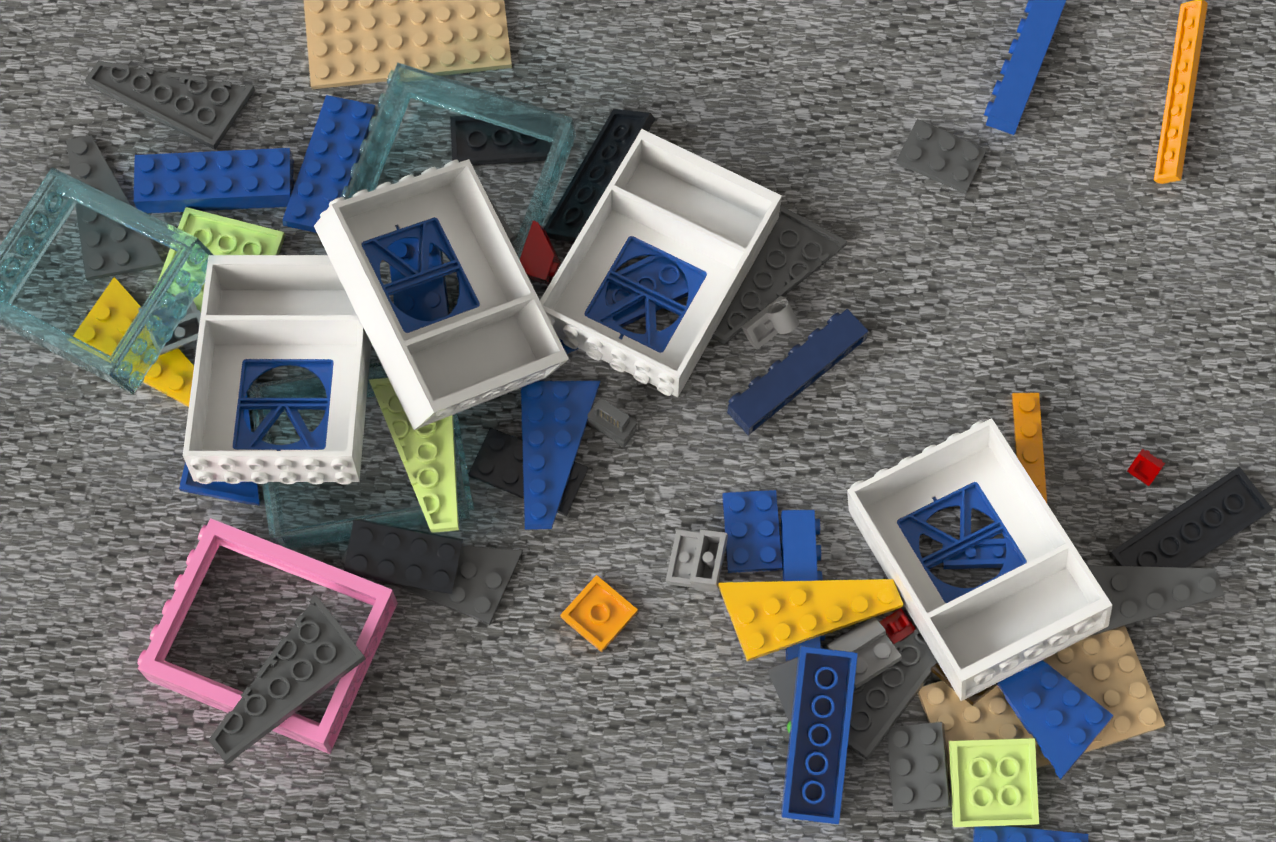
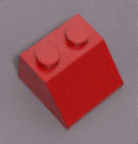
(539, 255)

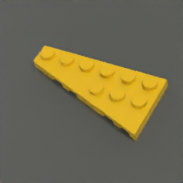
(108, 324)
(791, 612)

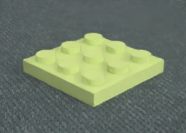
(993, 782)

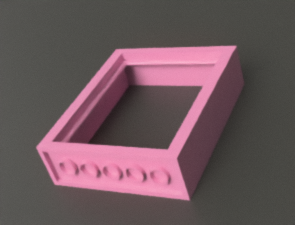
(225, 698)

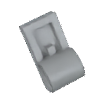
(773, 319)

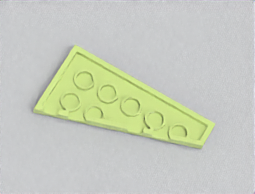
(427, 457)

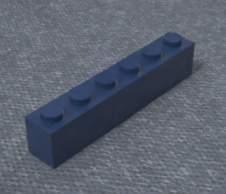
(797, 371)

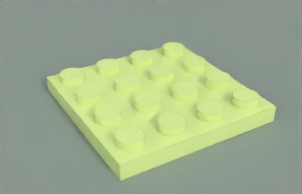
(227, 237)

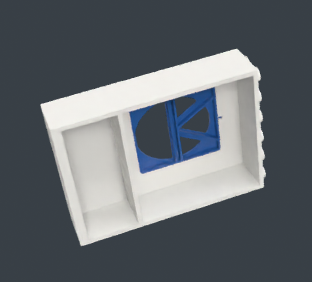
(670, 208)
(263, 317)
(498, 328)
(1010, 622)

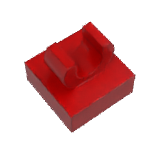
(1145, 467)
(897, 626)

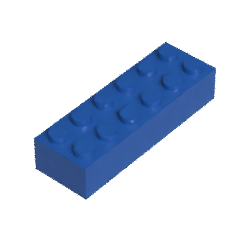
(213, 180)
(819, 735)

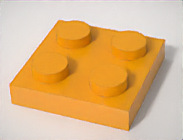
(599, 613)

